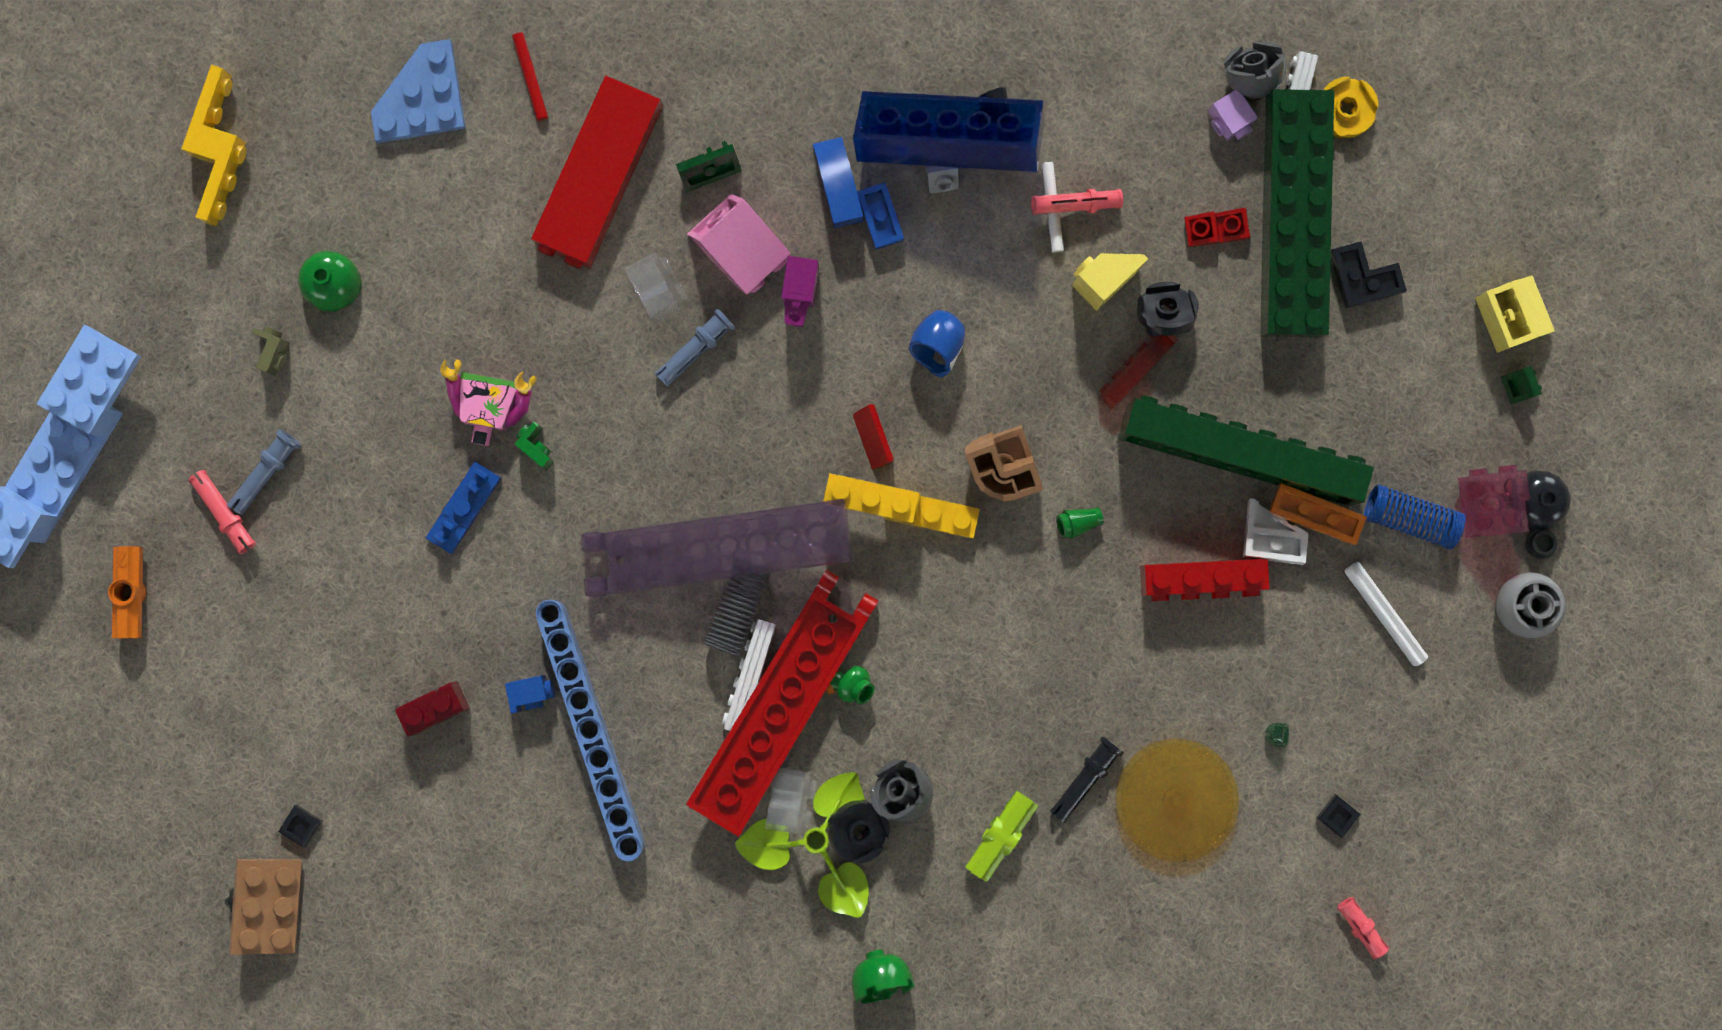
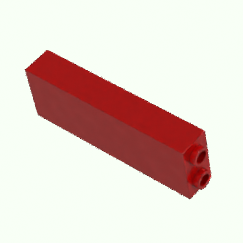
(597, 173)

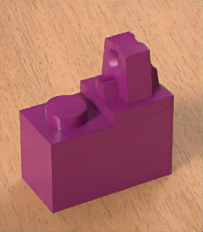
(799, 289)

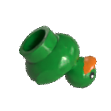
(852, 686)

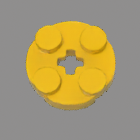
(1364, 109)

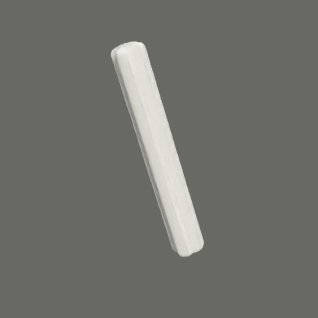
(1386, 614)

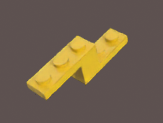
(214, 146)
(903, 506)

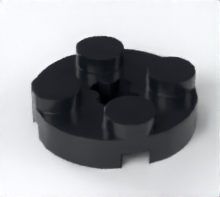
(1162, 322)
(843, 824)

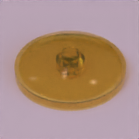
(1177, 799)

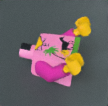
(486, 401)

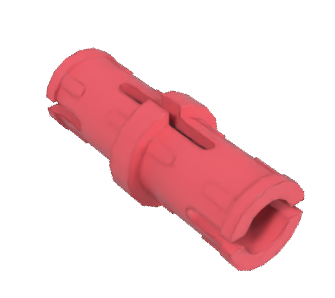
(1363, 928)

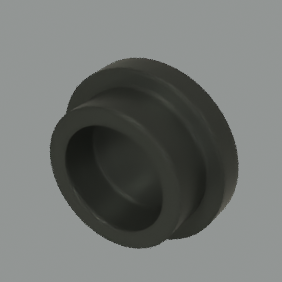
(1541, 543)

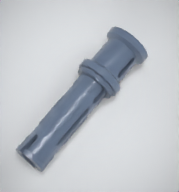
(705, 338)
(271, 460)

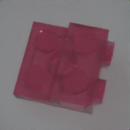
(1494, 501)

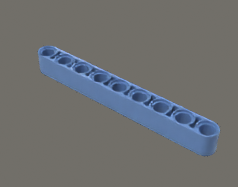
(589, 745)

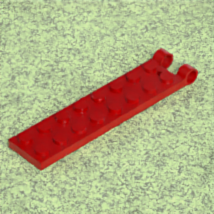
(778, 708)

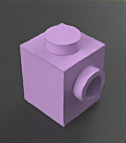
(1232, 116)

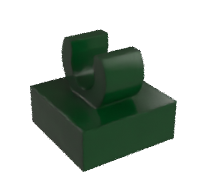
(1521, 385)

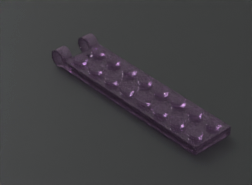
(721, 547)

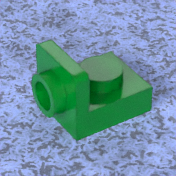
(536, 451)

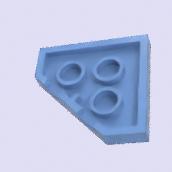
(421, 97)

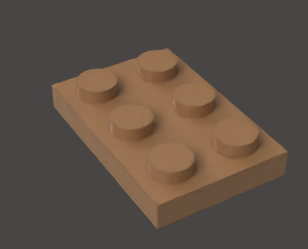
(265, 906)

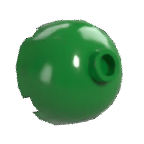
(329, 281)
(880, 977)

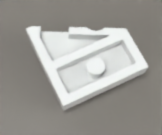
(1272, 537)

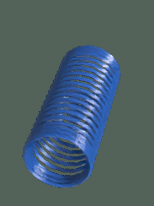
(1381, 497)

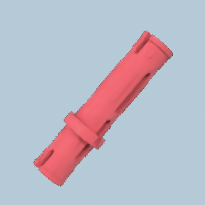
(1048, 203)
(222, 513)

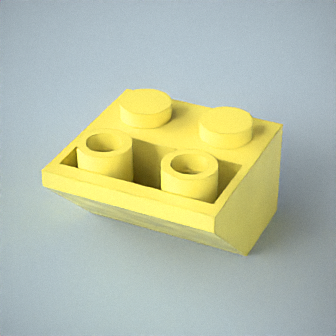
(1514, 313)

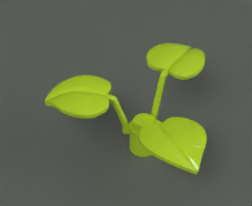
(845, 888)

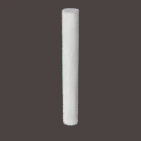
(1053, 218)

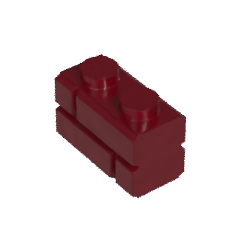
(432, 709)

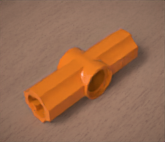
(127, 571)

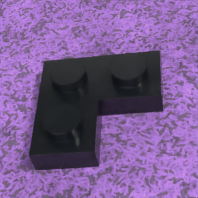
(1358, 282)

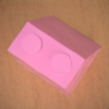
(740, 244)

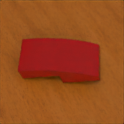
(1217, 227)

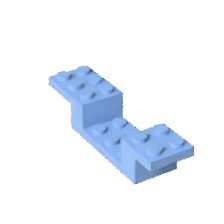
(66, 443)

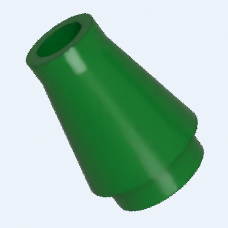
(1078, 521)

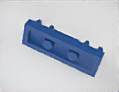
(463, 507)

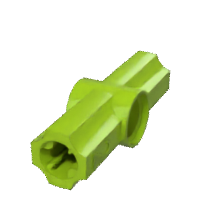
(1002, 836)

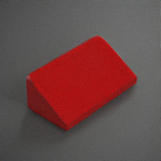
(873, 437)

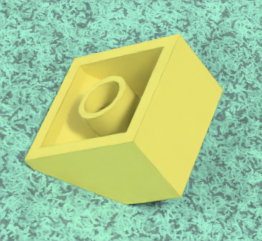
(1103, 276)

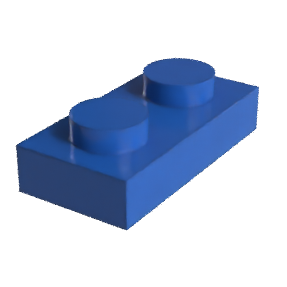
(880, 216)

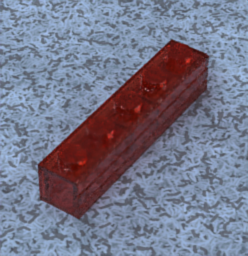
(1135, 369)

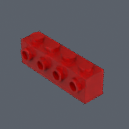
(1204, 577)

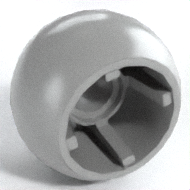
(1536, 585)

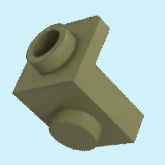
(273, 355)

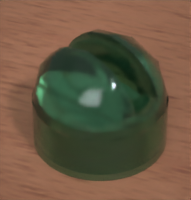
(1279, 734)

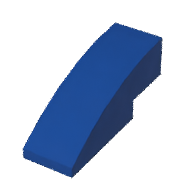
(838, 182)

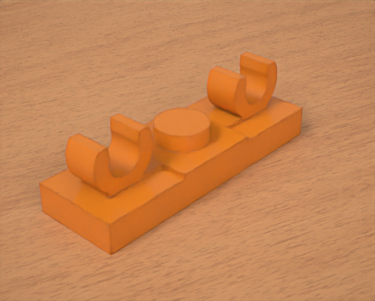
(1317, 514)

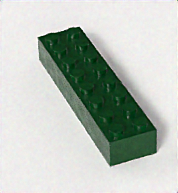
(1297, 213)
(1245, 451)

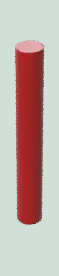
(530, 76)

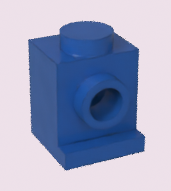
(529, 693)

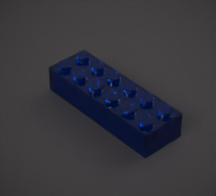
(949, 131)

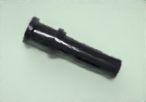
(1095, 767)

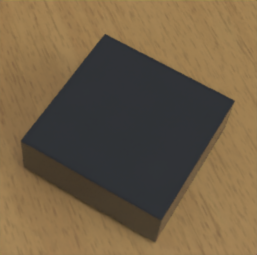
(1338, 816)
(300, 826)

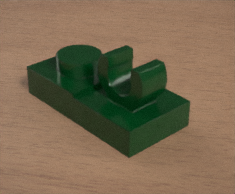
(709, 167)

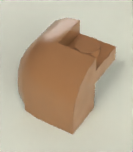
(1004, 465)

